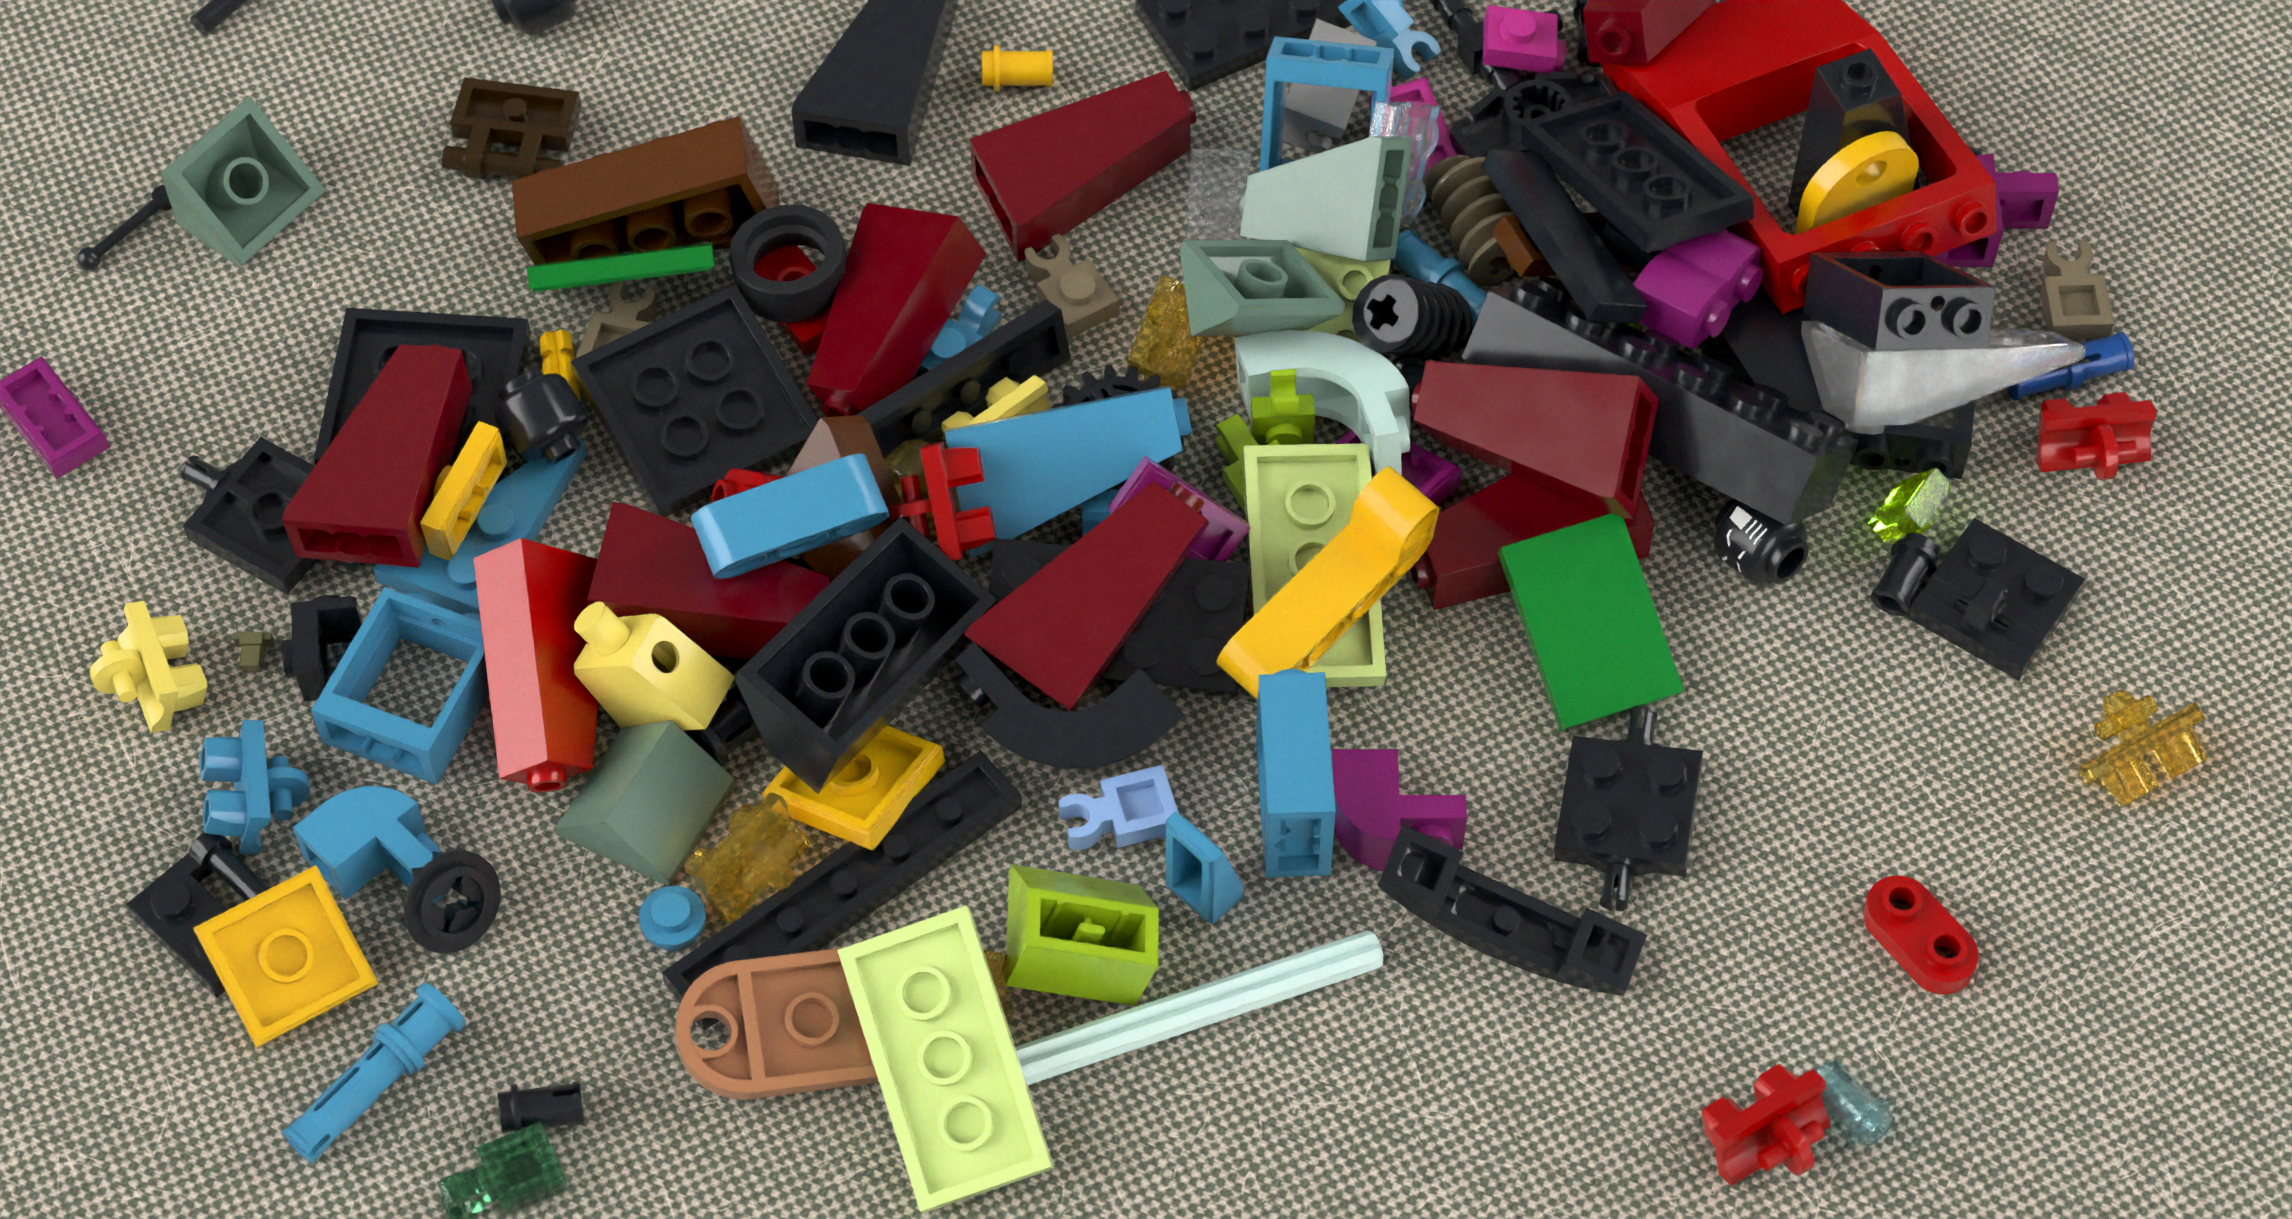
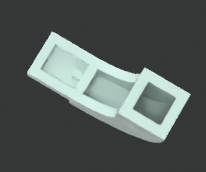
(1345, 380)

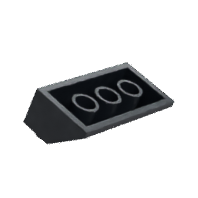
(860, 653)

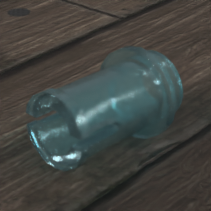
(1854, 1106)

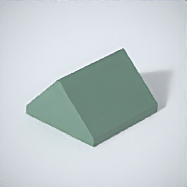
(239, 184)
(1253, 288)
(648, 800)

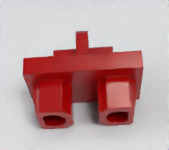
(2096, 435)
(943, 471)
(1773, 1130)

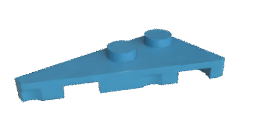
(512, 511)

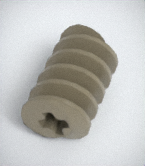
(1469, 212)

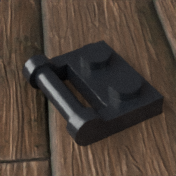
(179, 903)

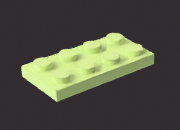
(1294, 508)
(945, 1059)

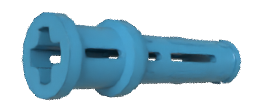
(395, 1051)

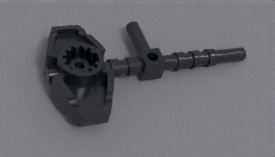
(1498, 116)

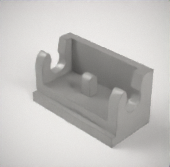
(1317, 106)

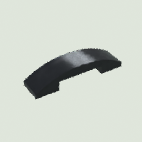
(1507, 923)

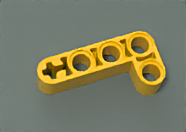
(1377, 547)

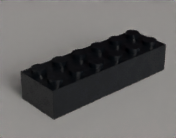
(1705, 419)

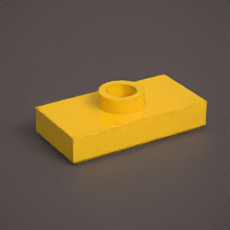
(463, 491)

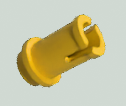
(1016, 68)

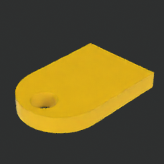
(1858, 178)

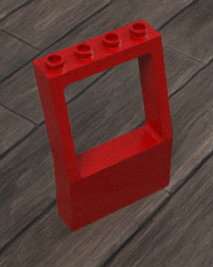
(1757, 65)

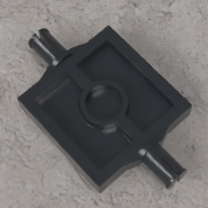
(246, 510)
(1628, 807)

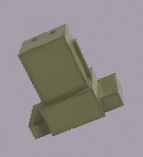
(253, 647)

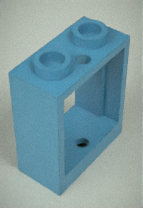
(1321, 65)
(385, 737)
(1295, 774)

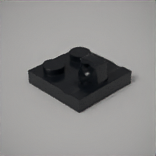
(1996, 599)

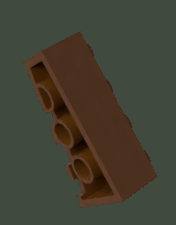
(646, 196)

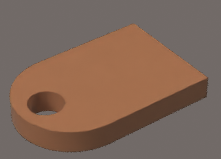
(786, 1026)

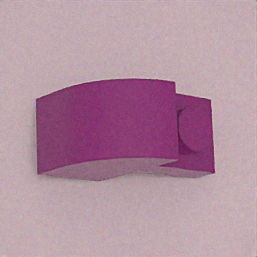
(2022, 202)
(1373, 810)

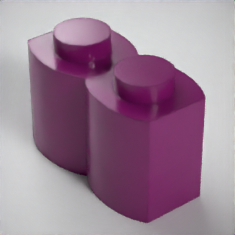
(1698, 285)

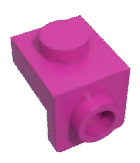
(1522, 40)

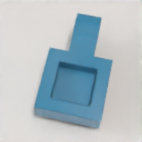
(1388, 25)
(973, 324)

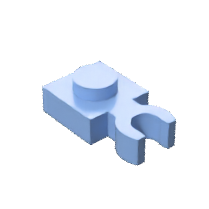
(1129, 806)

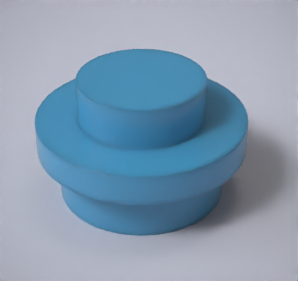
(672, 918)

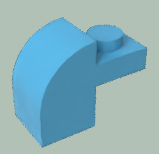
(362, 835)

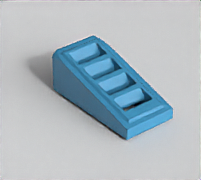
(1199, 871)

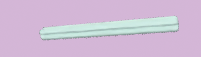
(1199, 1006)

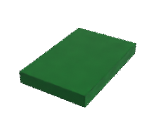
(621, 267)
(1590, 621)

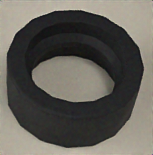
(780, 228)

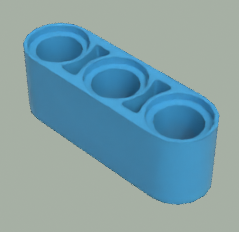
(789, 516)

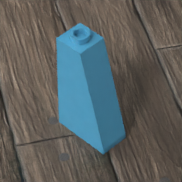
(1065, 455)

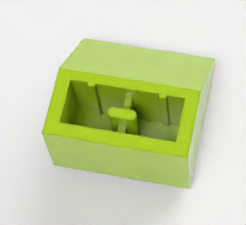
(1080, 935)

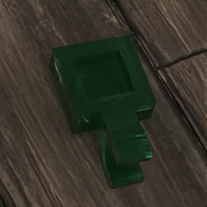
(513, 1171)

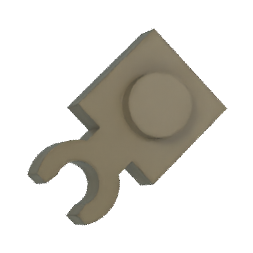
(1073, 288)
(2072, 300)
(623, 319)

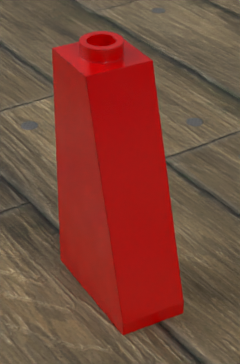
(530, 647)

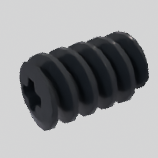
(1411, 317)

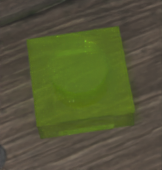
(1911, 505)

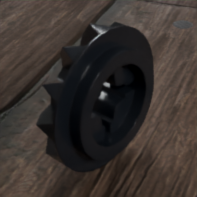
(460, 922)

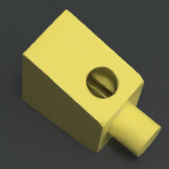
(647, 670)

